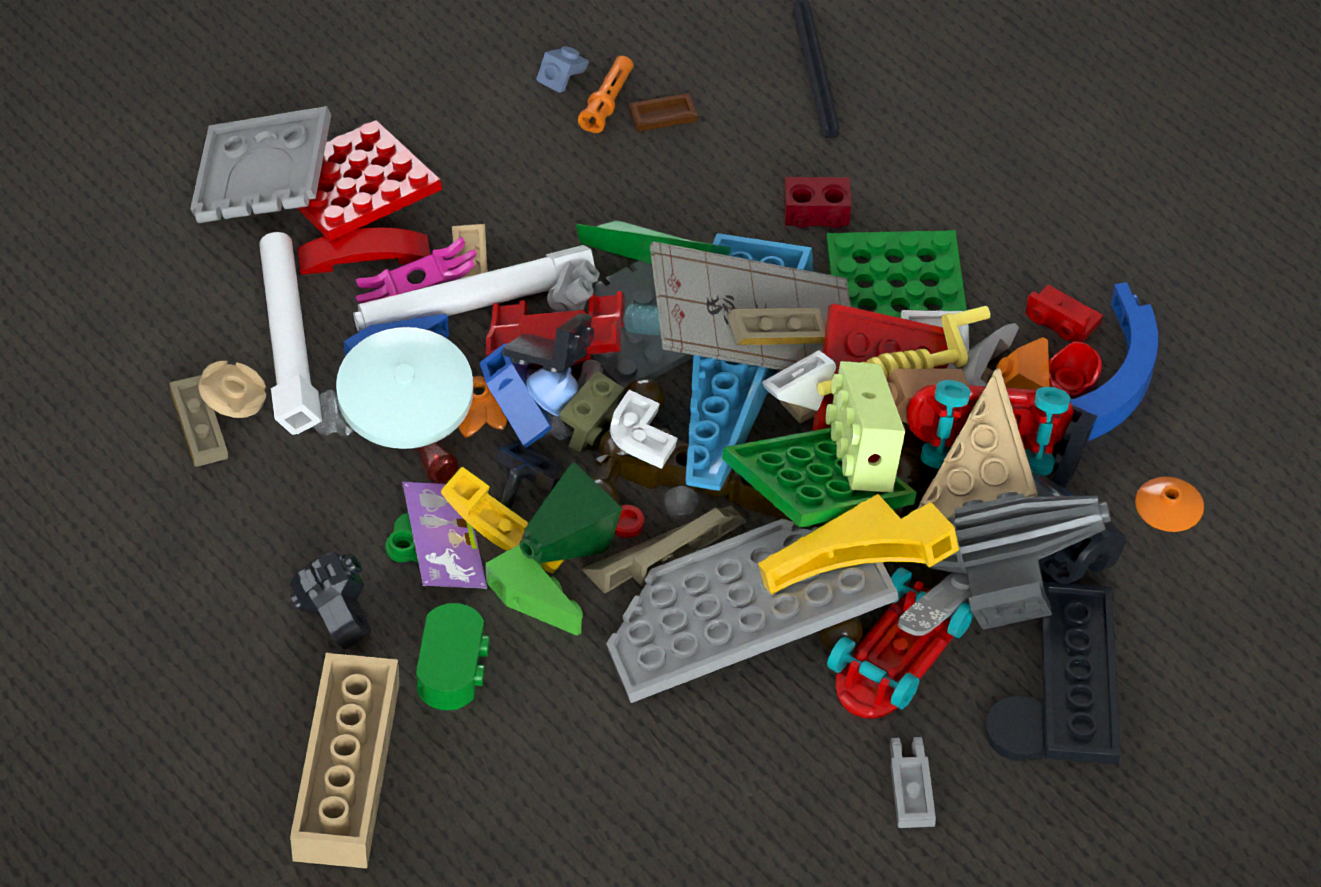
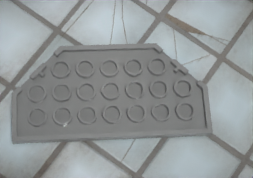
(717, 612)

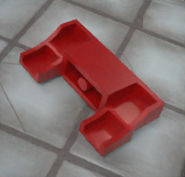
(513, 321)

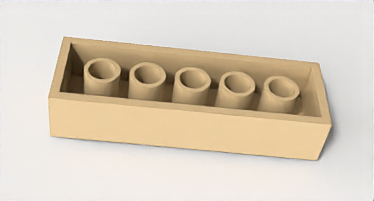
(345, 761)

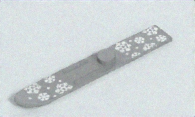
(936, 605)

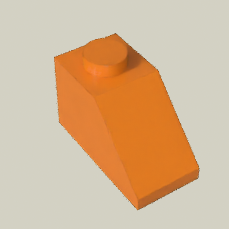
(1027, 366)

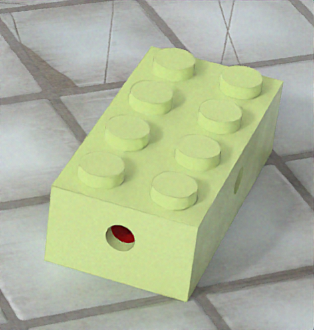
(865, 426)

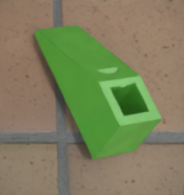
(529, 589)

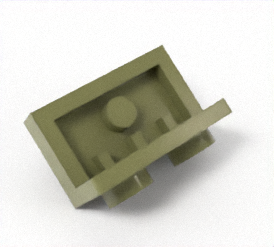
(591, 410)

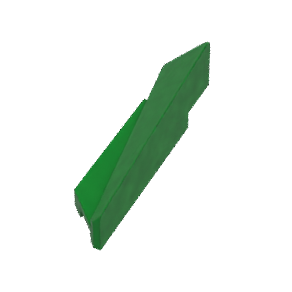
(635, 241)

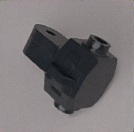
(331, 589)

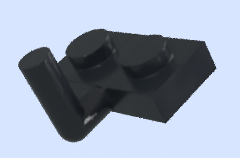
(528, 464)

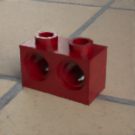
(817, 201)

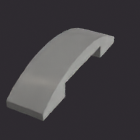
(987, 350)

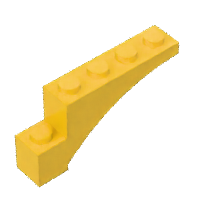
(862, 536)

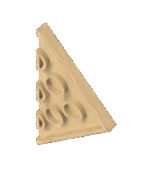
(984, 457)

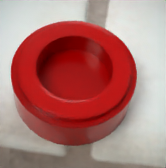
(630, 522)

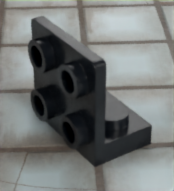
(1071, 447)

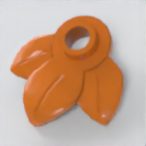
(483, 409)

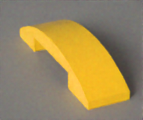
(486, 514)

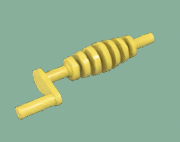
(922, 358)

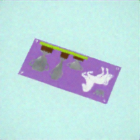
(442, 539)

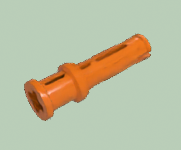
(619, 71)

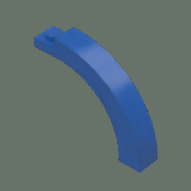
(1126, 389)

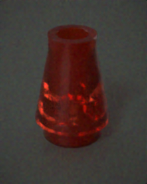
(438, 463)

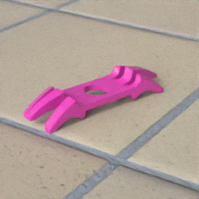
(434, 266)

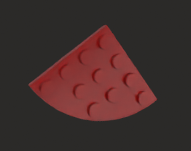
(863, 334)

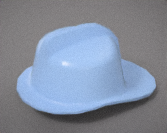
(552, 389)

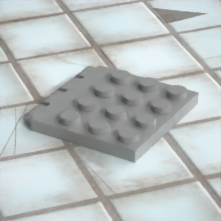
(261, 164)

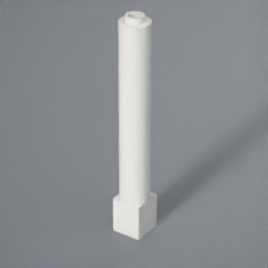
(472, 291)
(293, 398)

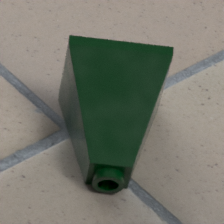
(572, 521)

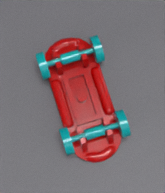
(942, 409)
(889, 661)

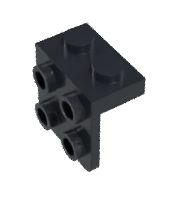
(558, 354)

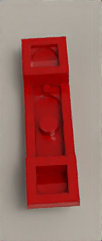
(362, 246)

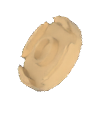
(232, 389)

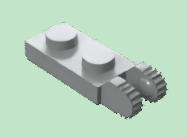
(912, 786)

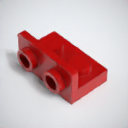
(1062, 314)

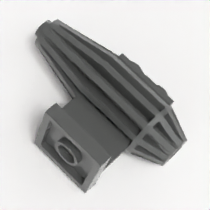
(1003, 547)

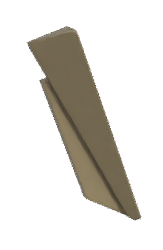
(674, 544)

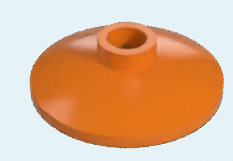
(1168, 513)

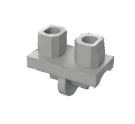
(573, 287)

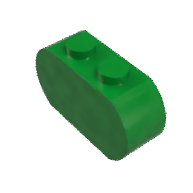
(451, 656)

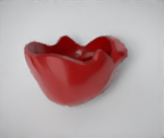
(1075, 369)

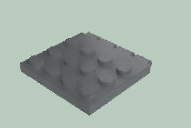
(640, 353)

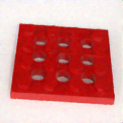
(361, 158)

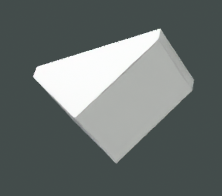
(799, 381)

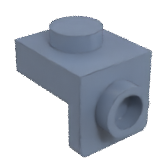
(559, 66)

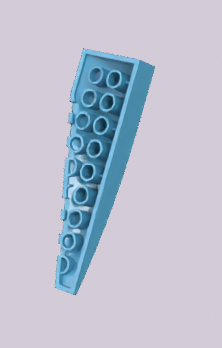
(728, 392)

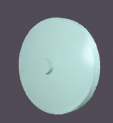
(404, 387)

